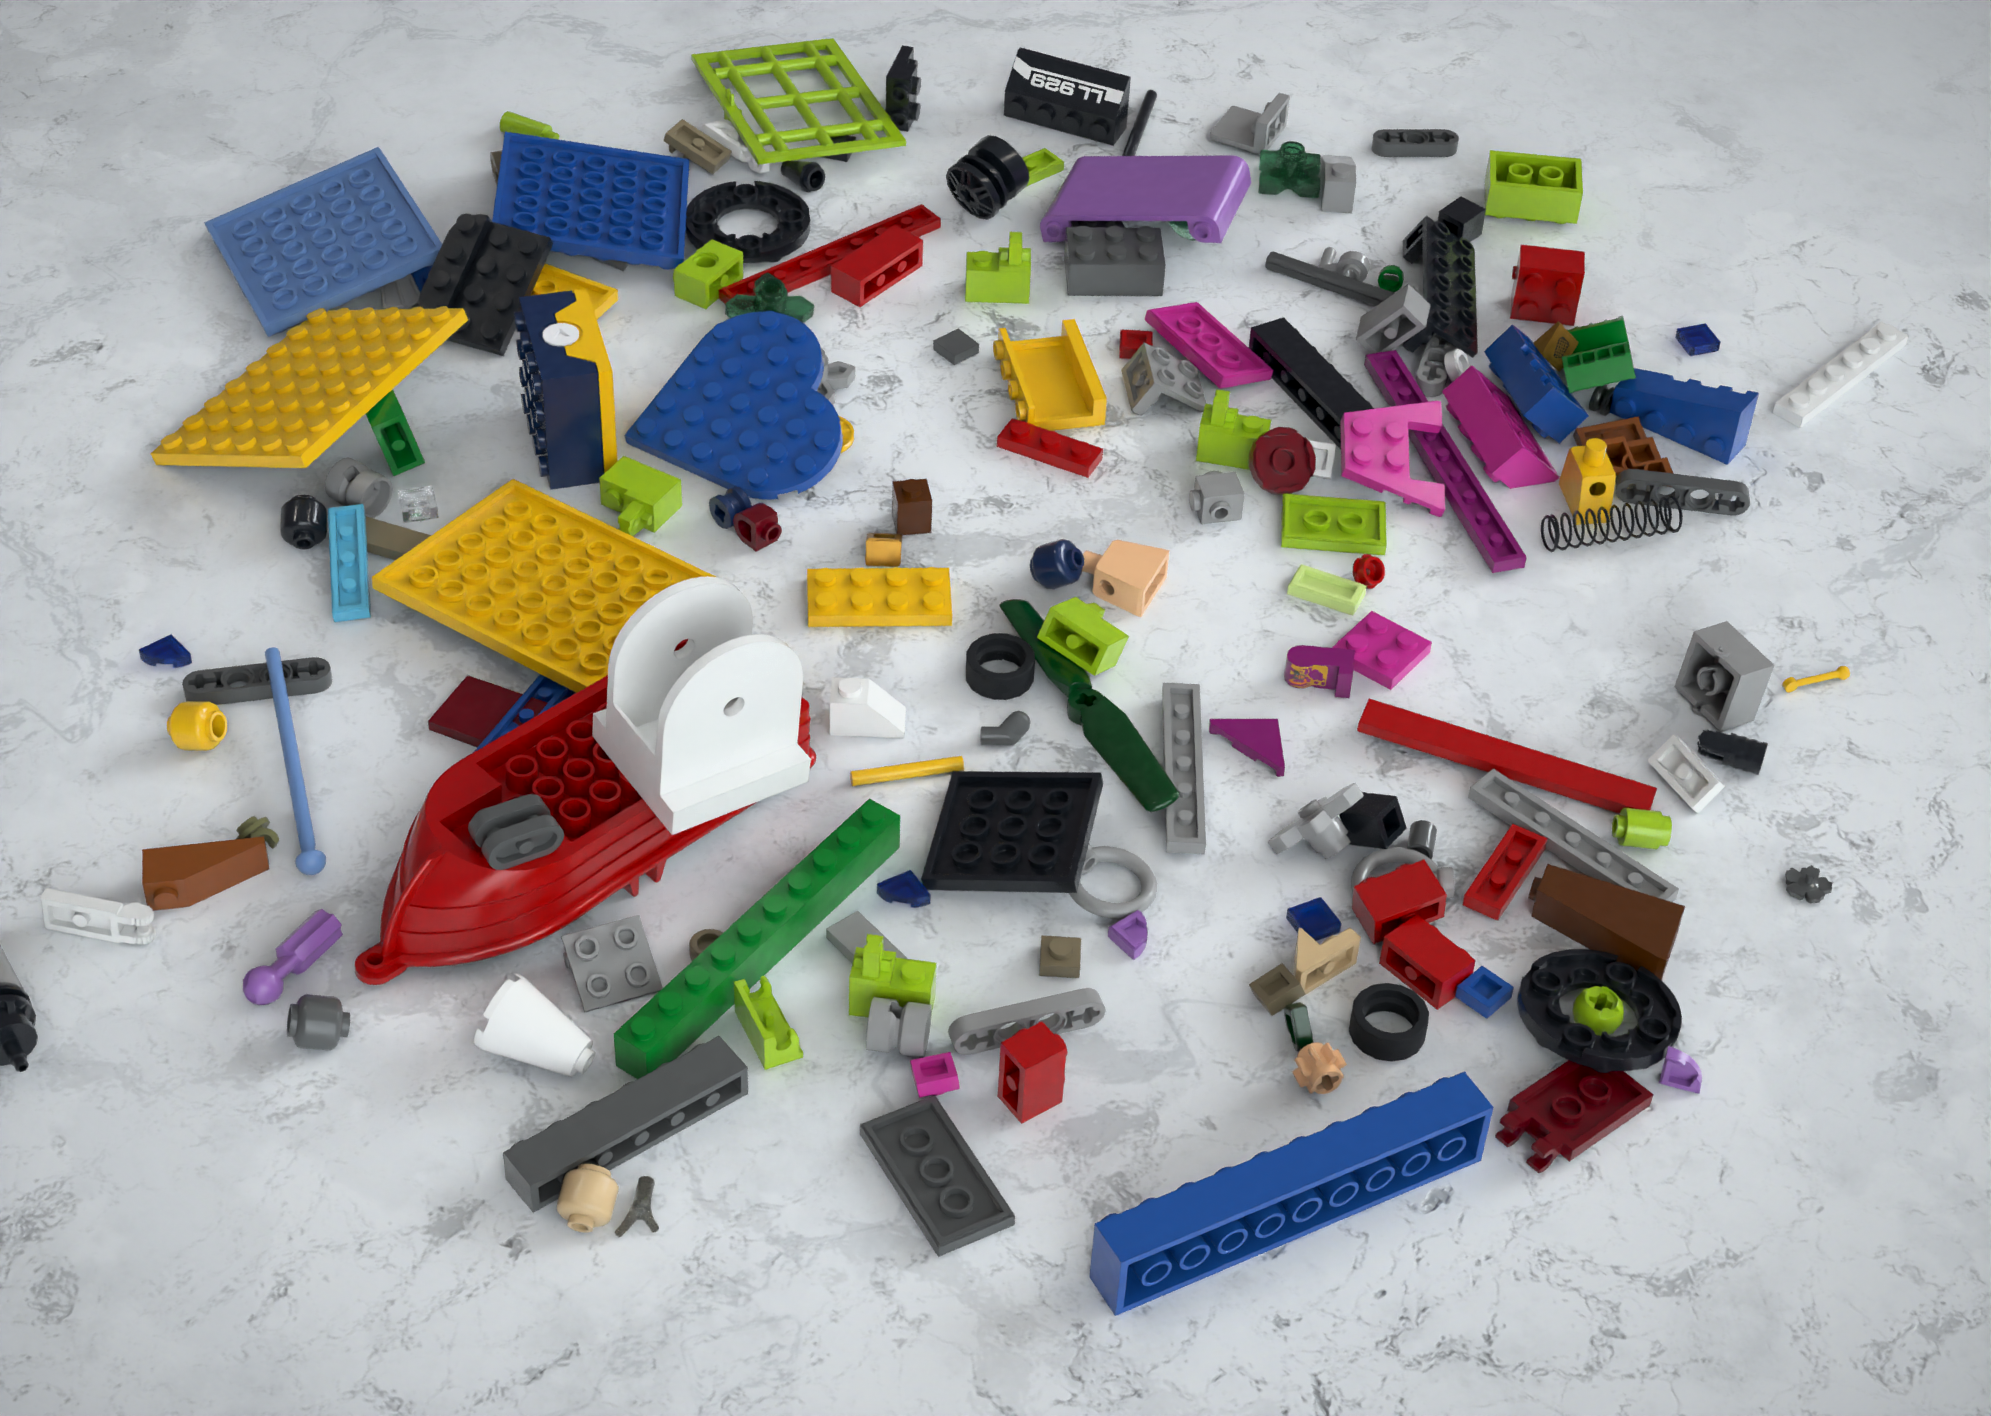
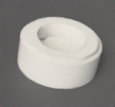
(1456, 363)

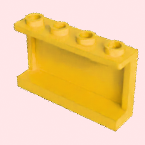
(1052, 379)

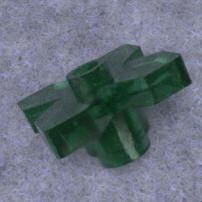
(1289, 169)
(770, 296)

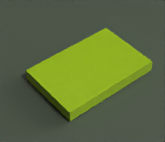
(1333, 524)

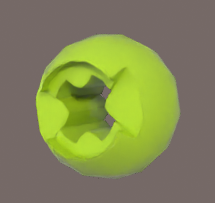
(1598, 1009)

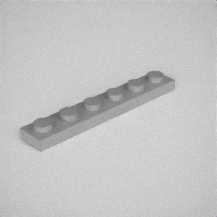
(1184, 767)
(1566, 837)

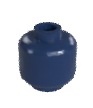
(1056, 564)

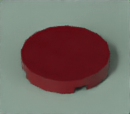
(1282, 461)

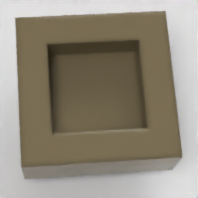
(1060, 956)
(1277, 989)

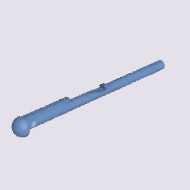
(310, 860)

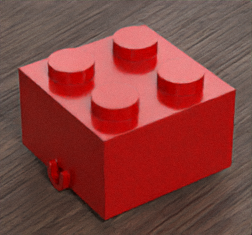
(1547, 284)

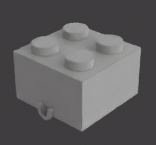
(1723, 676)

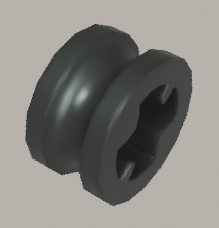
(1601, 399)

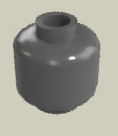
(317, 1022)

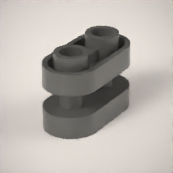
(515, 831)

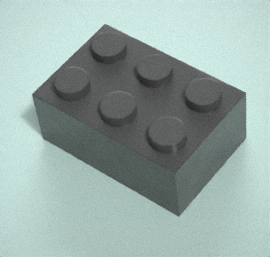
(1114, 261)

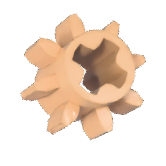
(1319, 1068)

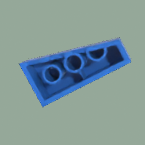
(1534, 385)
(1687, 412)

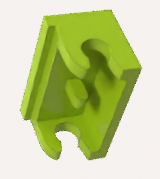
(765, 1024)

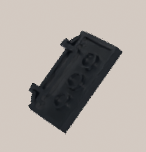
(485, 273)

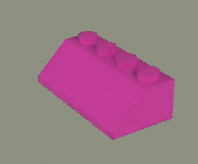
(1497, 432)

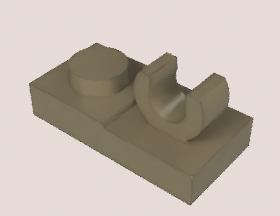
(697, 146)

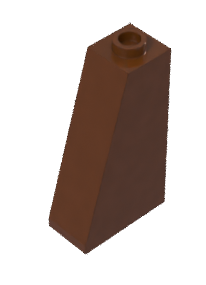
(1608, 917)

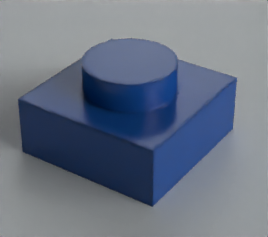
(1484, 992)

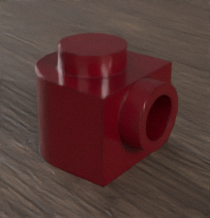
(757, 526)

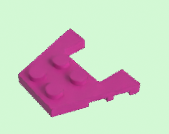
(1378, 451)

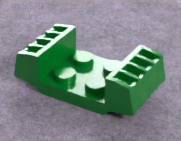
(1600, 356)

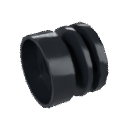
(987, 177)

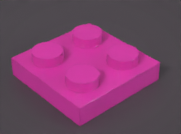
(1384, 649)

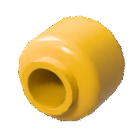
(197, 725)

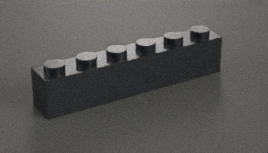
(1306, 376)

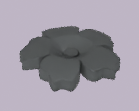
(1807, 884)

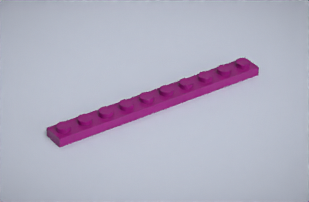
(1449, 468)

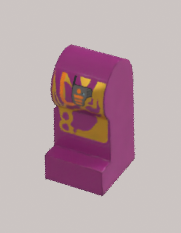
(1320, 668)

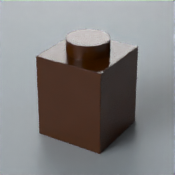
(911, 506)

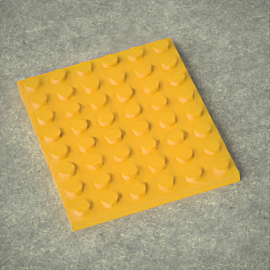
(309, 388)
(534, 581)

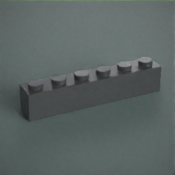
(627, 1121)

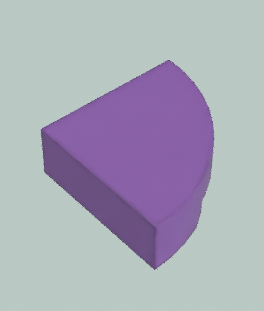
(1130, 934)
(1680, 1071)

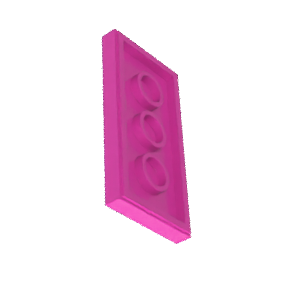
(1208, 345)

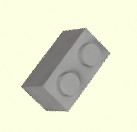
(1393, 321)

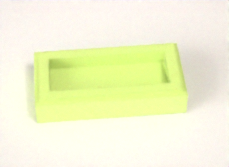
(1327, 589)

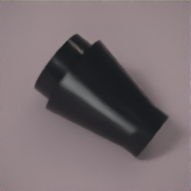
(805, 174)

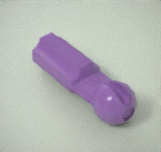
(294, 955)

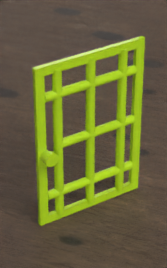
(799, 100)

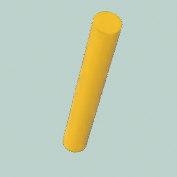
(906, 770)

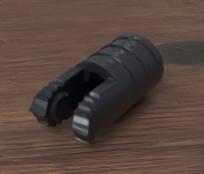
(1733, 750)

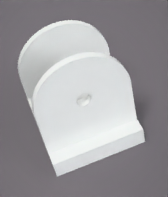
(707, 721)

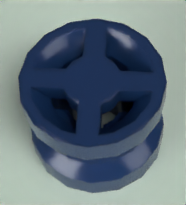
(727, 506)

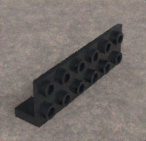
(1447, 285)

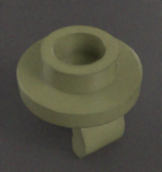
(258, 828)

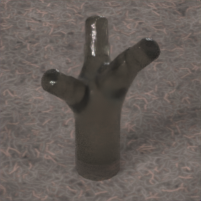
(640, 1207)

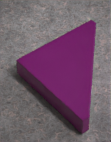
(1253, 738)

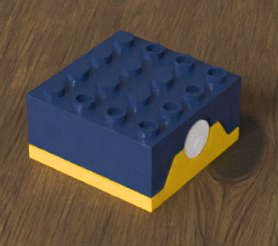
(566, 387)

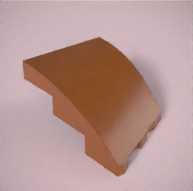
(1625, 445)

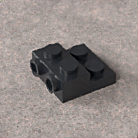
(902, 89)

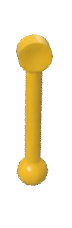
(1791, 684)

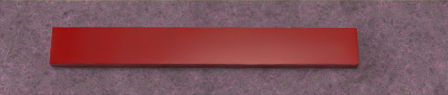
(818, 262)
(1507, 758)

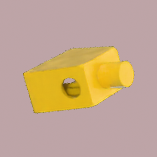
(1588, 480)

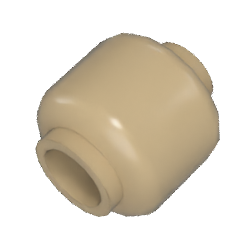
(587, 1197)

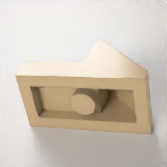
(1319, 963)

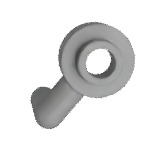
(1348, 261)

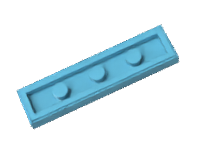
(348, 563)

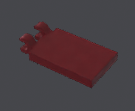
(476, 710)
(1571, 1111)

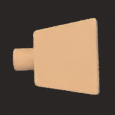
(1127, 574)

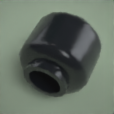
(303, 522)

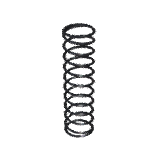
(1557, 530)

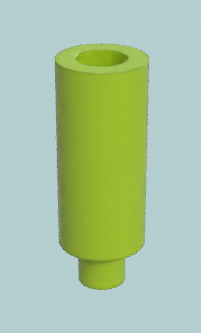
(519, 124)

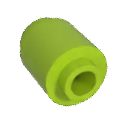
(1642, 828)

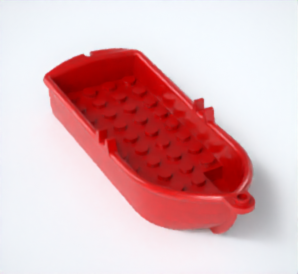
(458, 910)

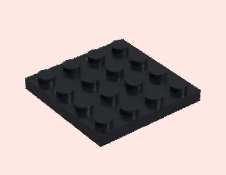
(1013, 832)

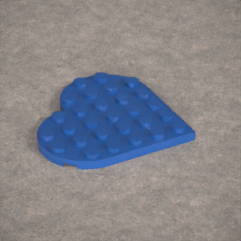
(747, 409)

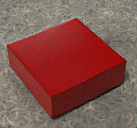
(1132, 340)

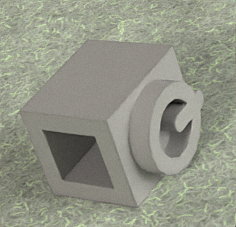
(1217, 497)

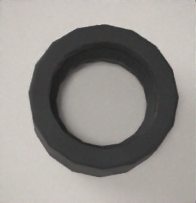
(1000, 647)
(1393, 999)

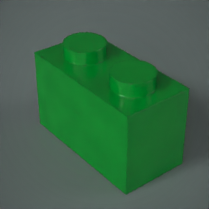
(394, 435)

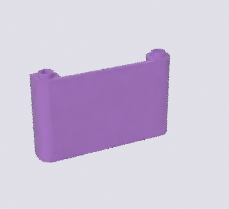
(1151, 188)

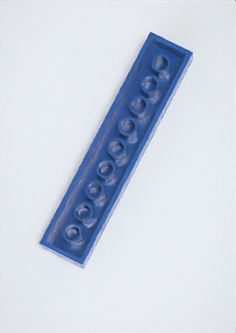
(1288, 1192)

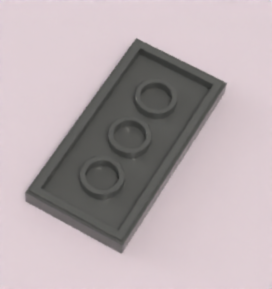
(937, 1175)

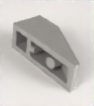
(1337, 183)

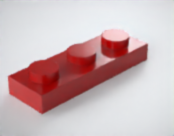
(1050, 447)
(1505, 872)

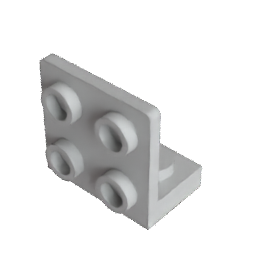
(1252, 129)
(1157, 372)

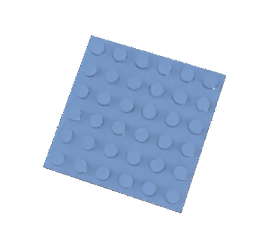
(324, 240)

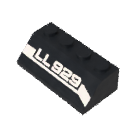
(1067, 96)

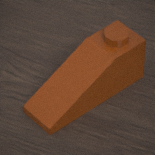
(195, 872)

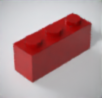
(876, 266)

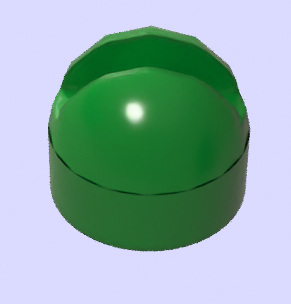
(1391, 282)

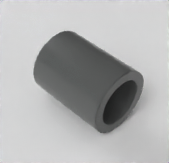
(1422, 837)

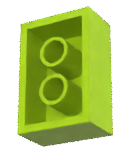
(1533, 187)

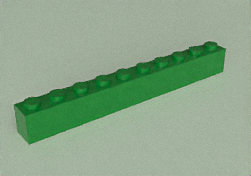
(757, 940)

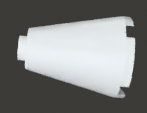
(533, 1030)

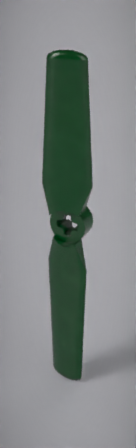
(1101, 720)

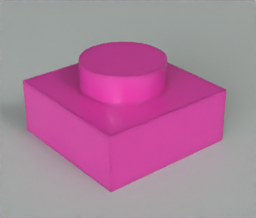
(934, 1074)

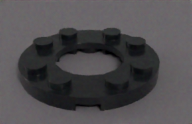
(776, 200)
(1571, 969)

